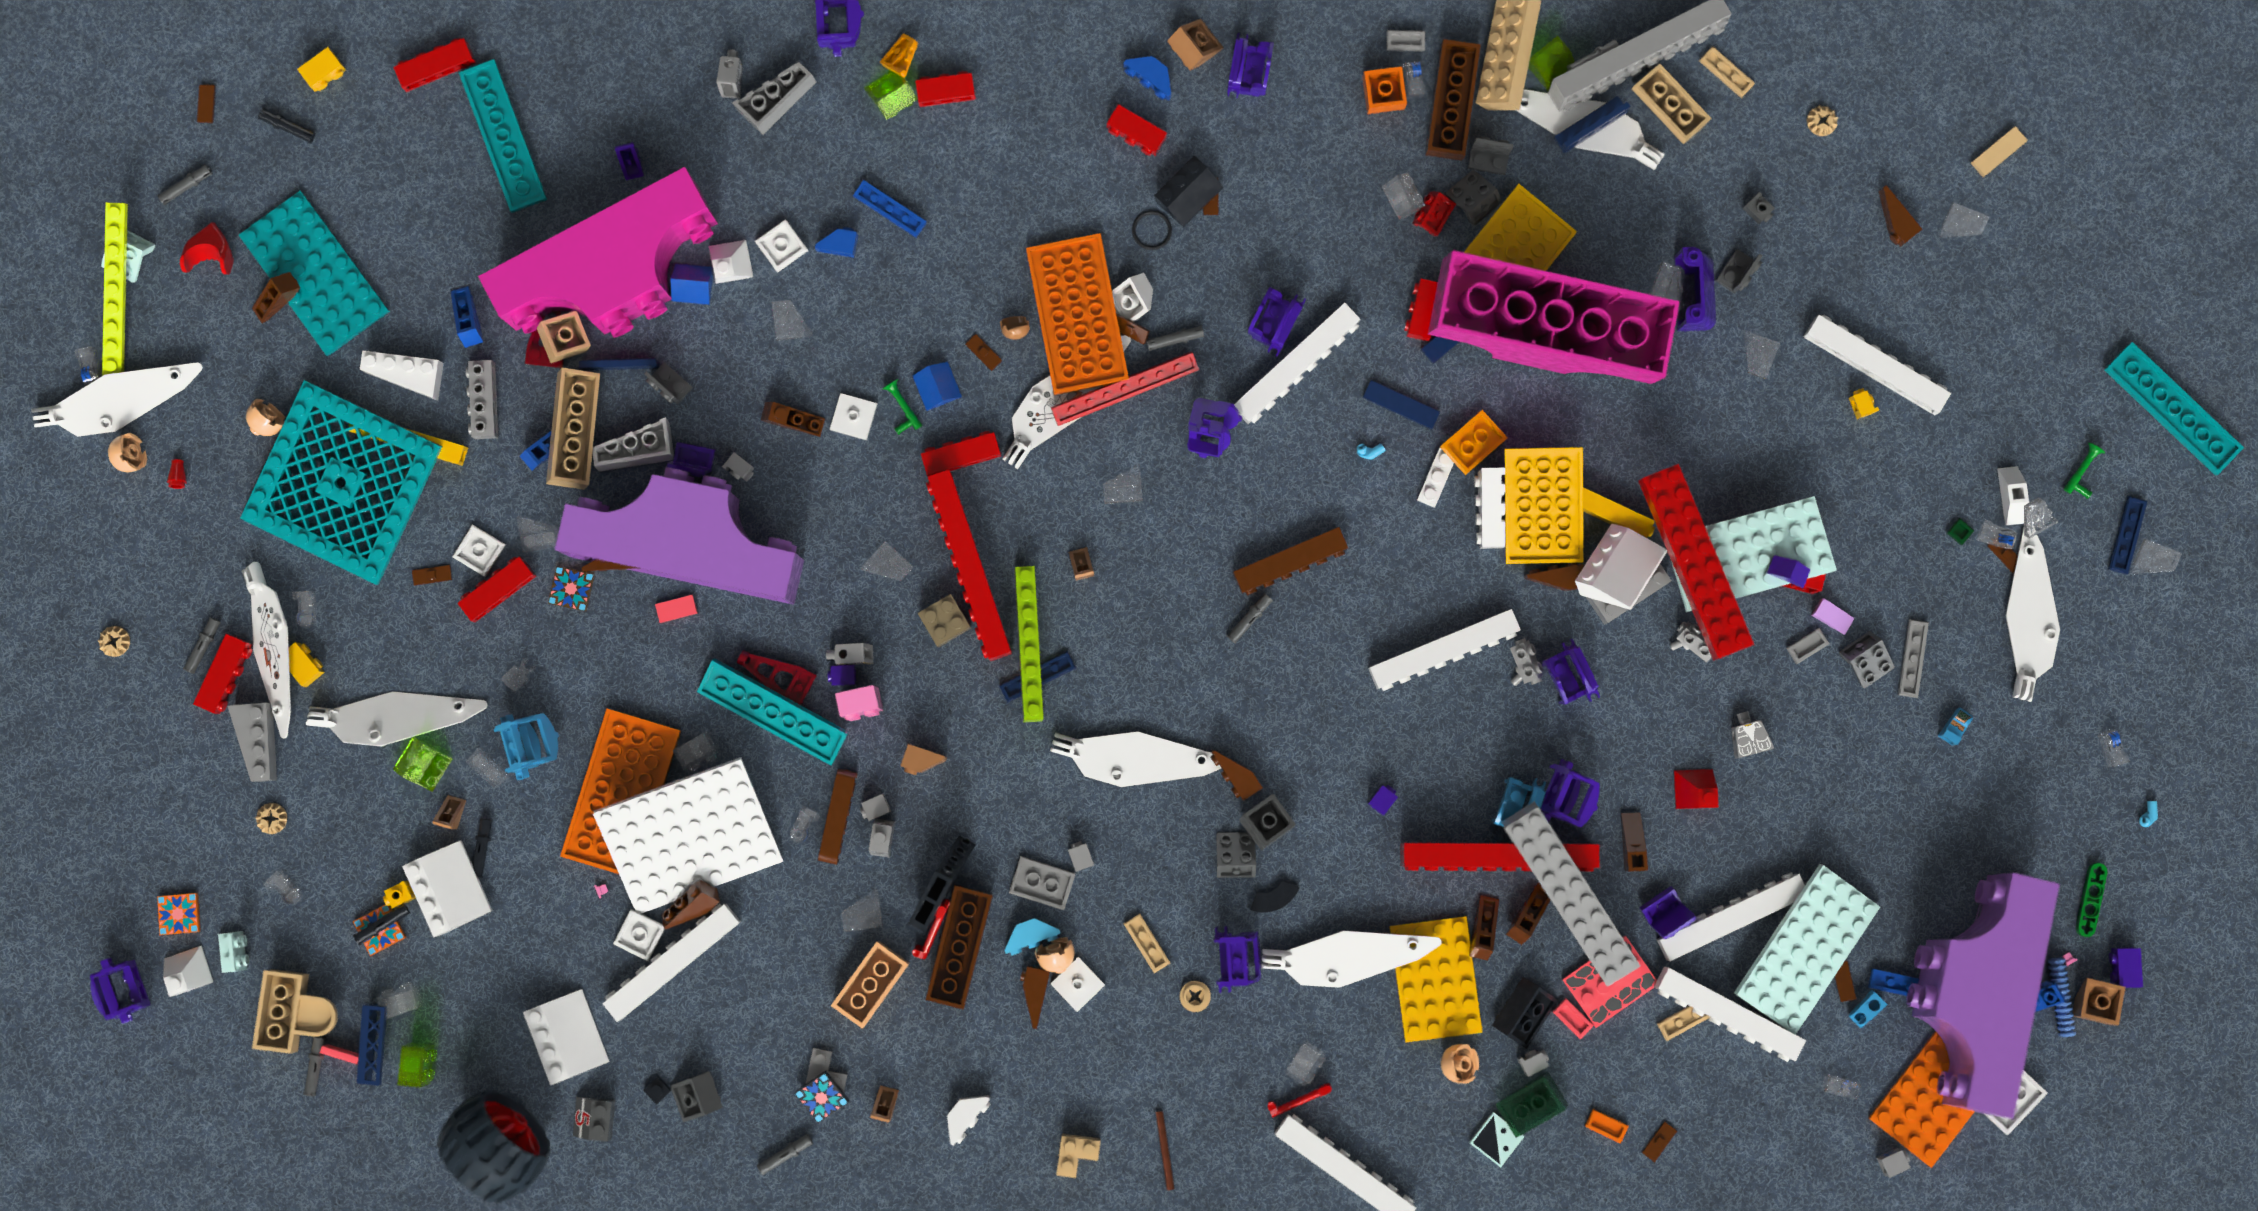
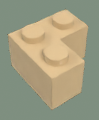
(1072, 1149)

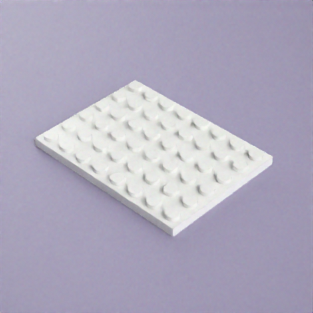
(688, 832)

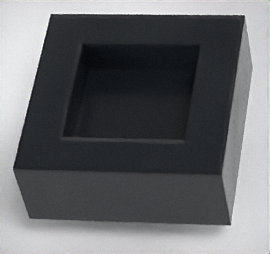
(657, 1090)

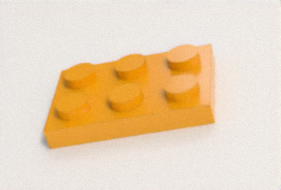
(1473, 442)

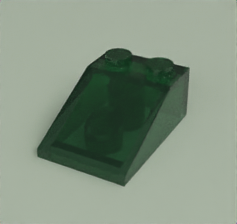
(1532, 1104)

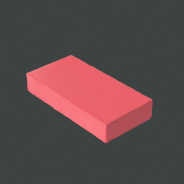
(676, 608)
(1572, 1018)
(340, 1053)

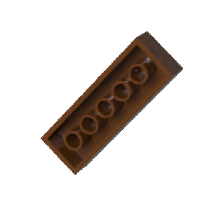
(1453, 99)
(959, 947)

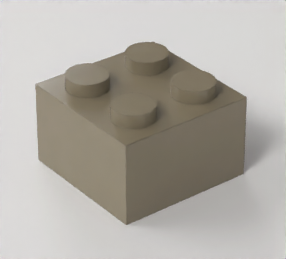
(944, 620)

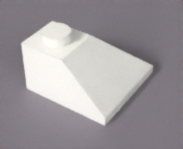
(730, 261)
(1133, 297)
(186, 971)

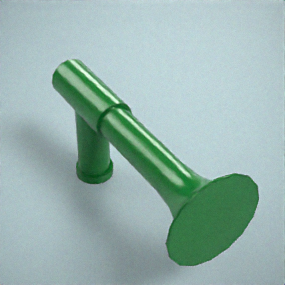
(912, 418)
(2073, 482)

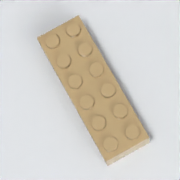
(1508, 54)
(573, 428)

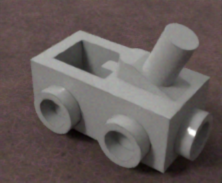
(1691, 638)
(1527, 665)

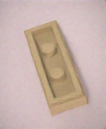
(1727, 72)
(1999, 151)
(1146, 943)
(1680, 1022)

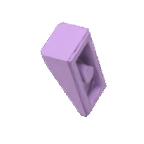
(1832, 616)

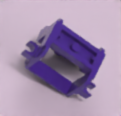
(838, 40)
(1253, 67)
(1276, 320)
(1200, 426)
(1563, 677)
(1563, 794)
(1235, 958)
(104, 995)

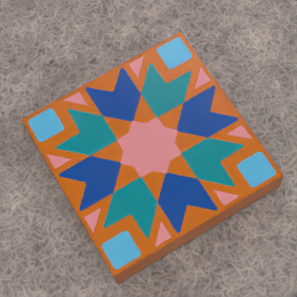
(178, 914)
(386, 937)

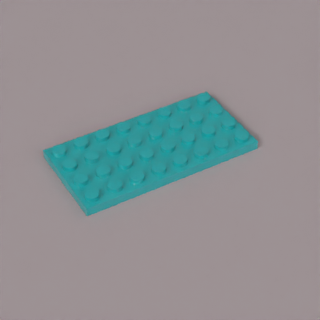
(333, 293)

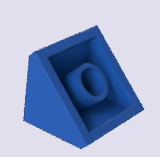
(691, 284)
(936, 385)

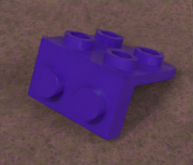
(692, 458)
(1667, 913)

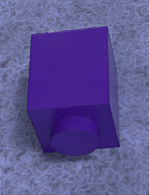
(842, 675)
(1383, 799)

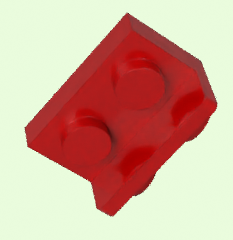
(1434, 213)

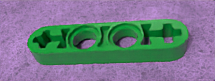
(2093, 900)

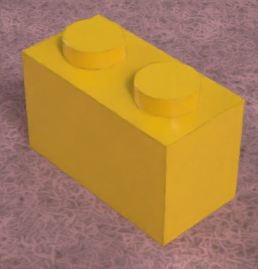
(321, 70)
(302, 665)

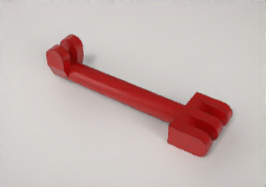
(922, 951)
(1320, 1091)

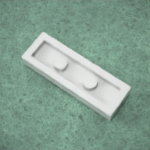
(1436, 479)

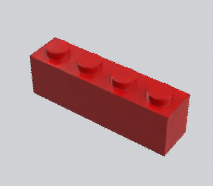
(434, 64)
(961, 454)
(496, 589)
(223, 674)

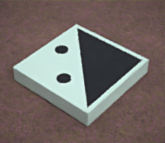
(1495, 1139)

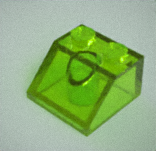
(1551, 62)
(890, 94)

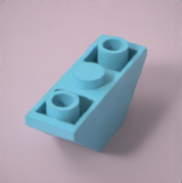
(1029, 934)

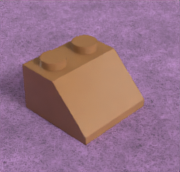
(1194, 44)
(920, 760)
(2099, 1002)

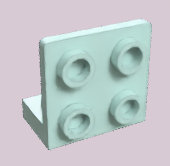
(136, 249)
(233, 951)

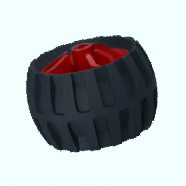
(493, 1146)

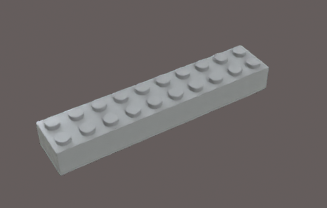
(1639, 53)
(1570, 894)

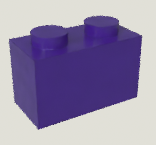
(2126, 967)

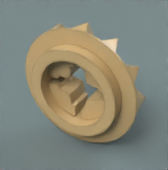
(1822, 129)
(122, 643)
(277, 812)
(1195, 1006)

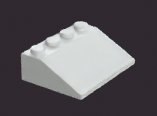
(1620, 567)
(447, 888)
(566, 1037)

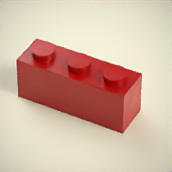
(945, 89)
(1136, 130)
(1421, 310)

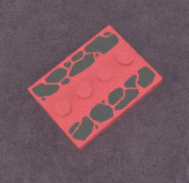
(1602, 1001)

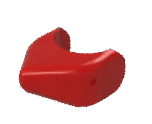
(208, 245)

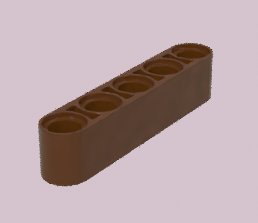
(837, 815)

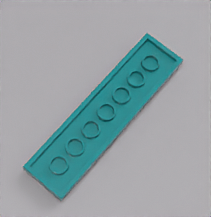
(502, 136)
(2173, 408)
(772, 711)

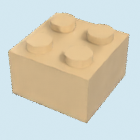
(563, 336)

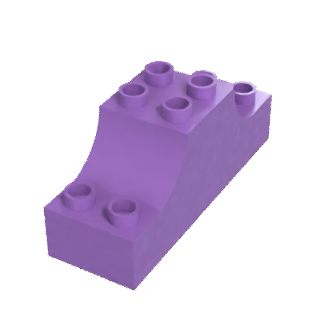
(683, 535)
(1985, 992)

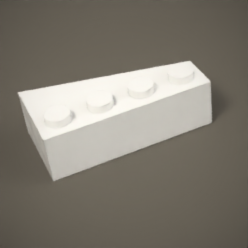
(409, 372)
(636, 448)
(1490, 507)

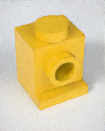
(1862, 403)
(405, 894)

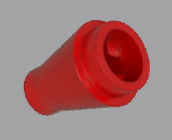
(177, 475)

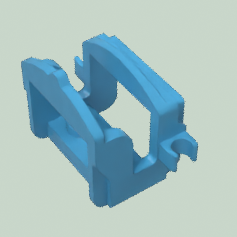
(514, 748)
(1515, 796)

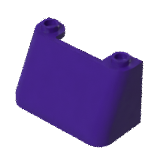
(1702, 314)

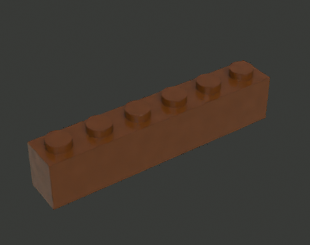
(1290, 560)

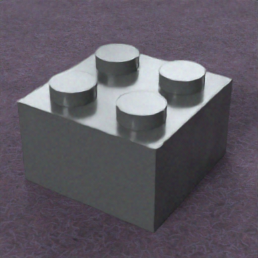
(1267, 822)

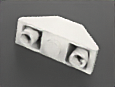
(2013, 494)
(964, 1116)

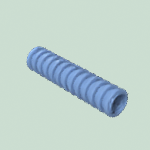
(2063, 1009)

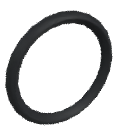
(1152, 247)

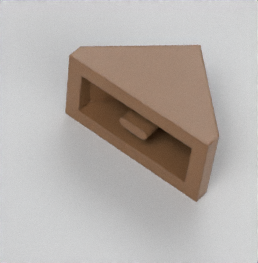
(1081, 564)
(450, 812)
(884, 1104)

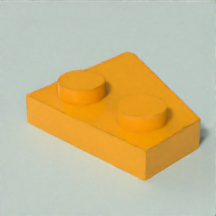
(900, 55)

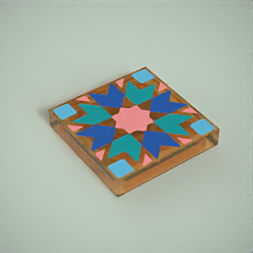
(571, 589)

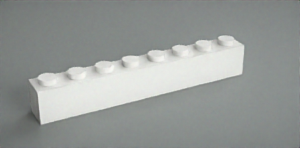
(1297, 362)
(1877, 364)
(1444, 649)
(1734, 916)
(673, 961)
(1730, 1014)
(1340, 1167)

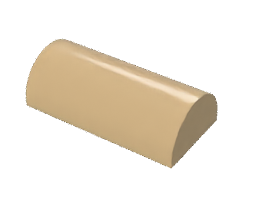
(1671, 103)

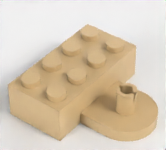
(288, 1012)

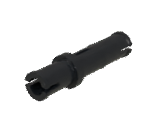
(280, 123)
(481, 846)
(374, 928)

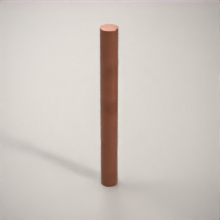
(1164, 1150)

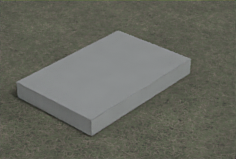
(1042, 883)

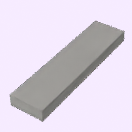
(1913, 658)

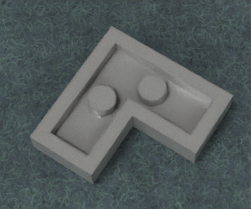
(819, 1063)

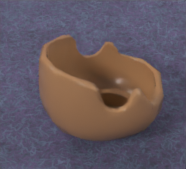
(1014, 327)

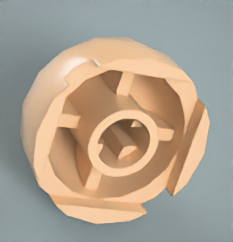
(261, 416)
(125, 451)
(1056, 956)
(1460, 1063)

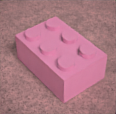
(859, 702)

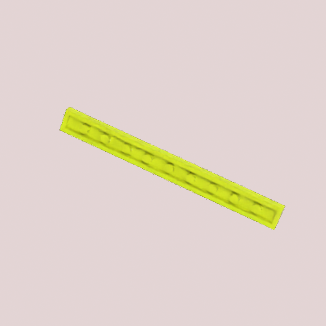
(114, 288)

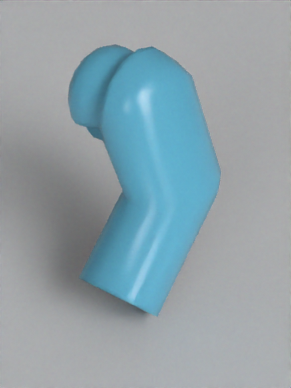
(1370, 453)
(2150, 816)

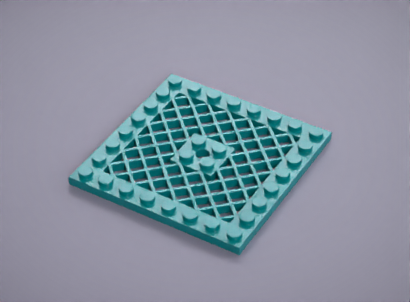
(285, 446)

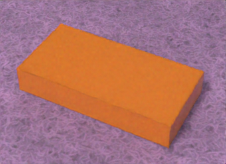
(1606, 1126)

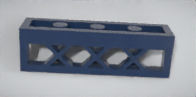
(1591, 124)
(368, 1045)

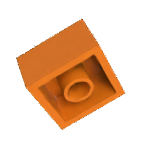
(1384, 90)

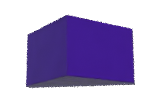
(629, 160)
(1789, 570)

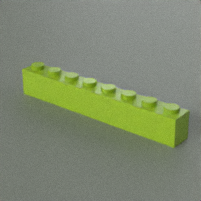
(1028, 644)

